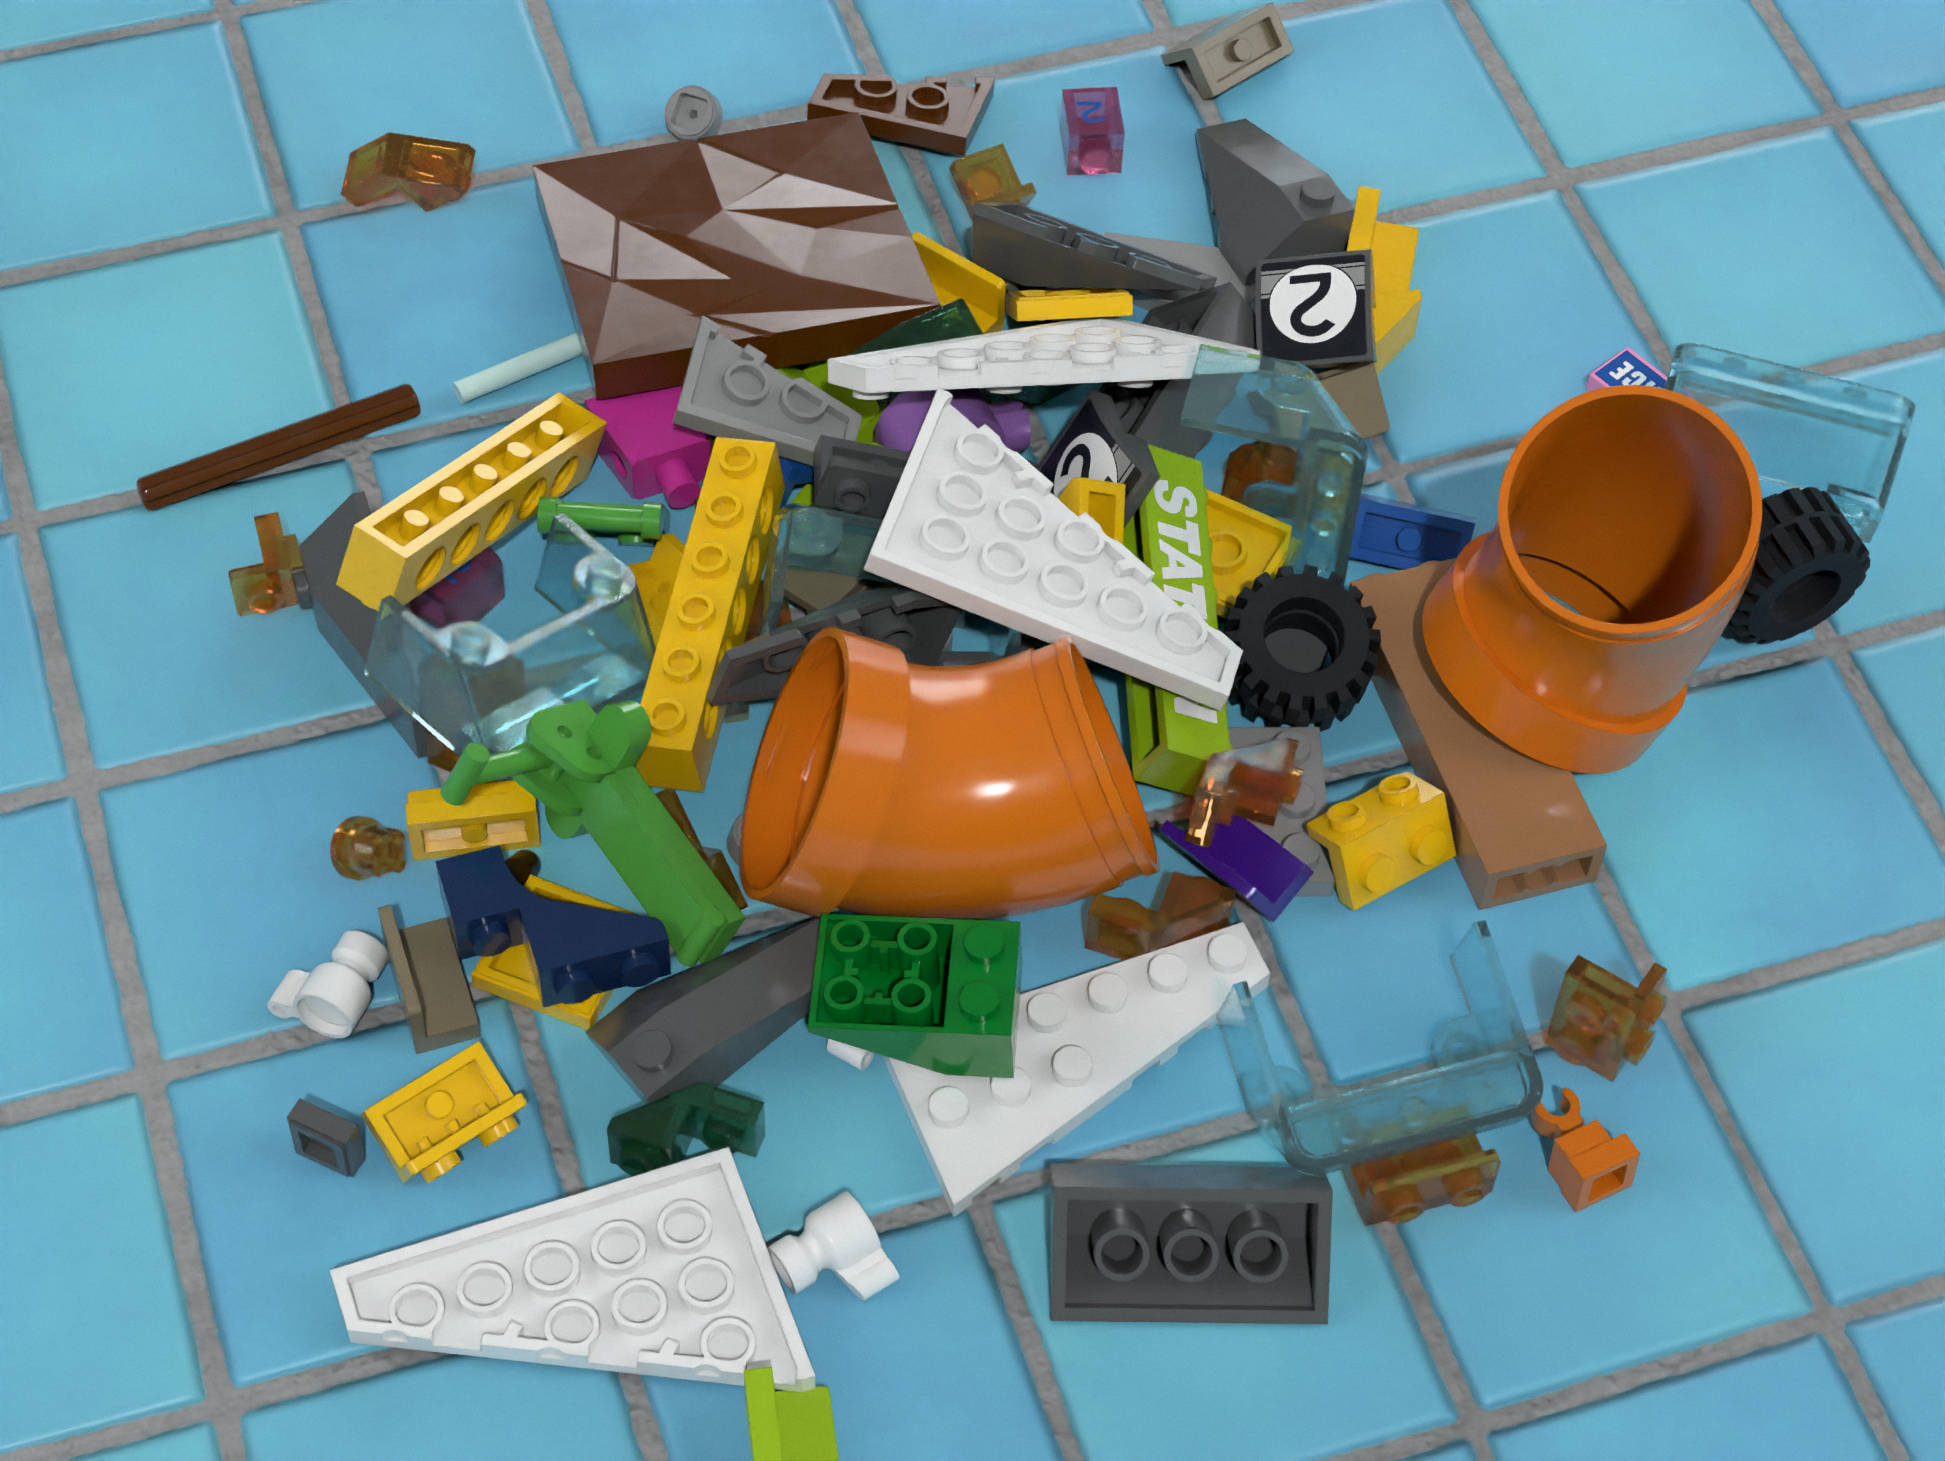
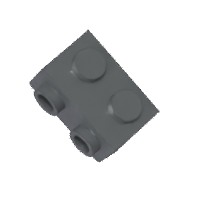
(856, 475)

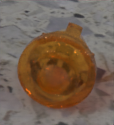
(366, 849)

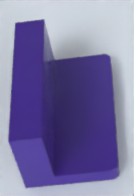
(1248, 863)

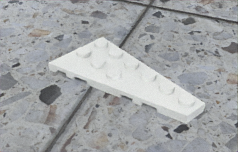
(1073, 1057)

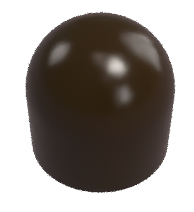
(523, 864)

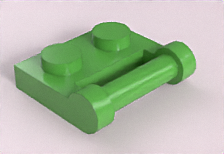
(633, 523)

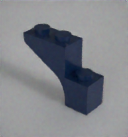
(568, 945)

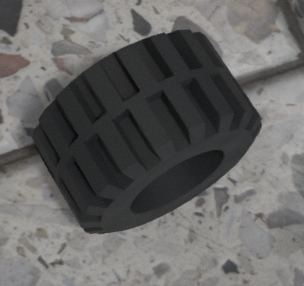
(1802, 568)
(1318, 608)

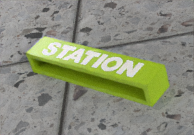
(1171, 536)

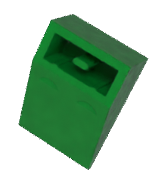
(921, 990)

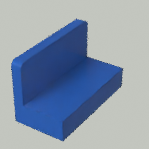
(1407, 533)

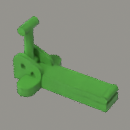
(590, 785)

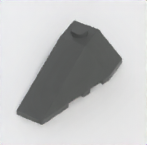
(1269, 198)
(1050, 252)
(890, 615)
(344, 618)
(710, 1016)

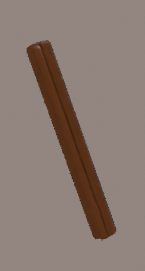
(277, 447)

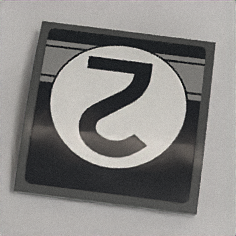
(1317, 309)
(1100, 449)

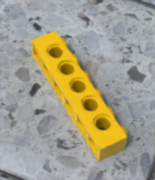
(470, 503)
(709, 609)

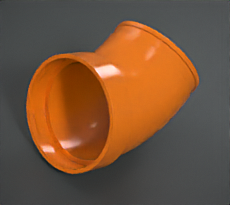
(1638, 522)
(939, 786)

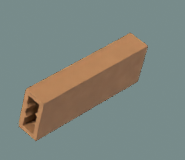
(1511, 818)

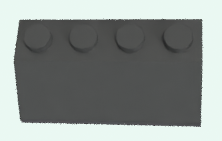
(1157, 410)
(1189, 1244)

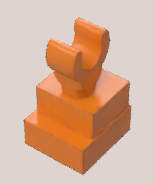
(1584, 1156)

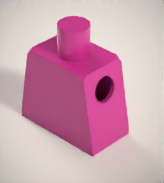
(649, 450)

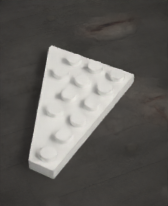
(1028, 356)
(995, 541)
(616, 1279)

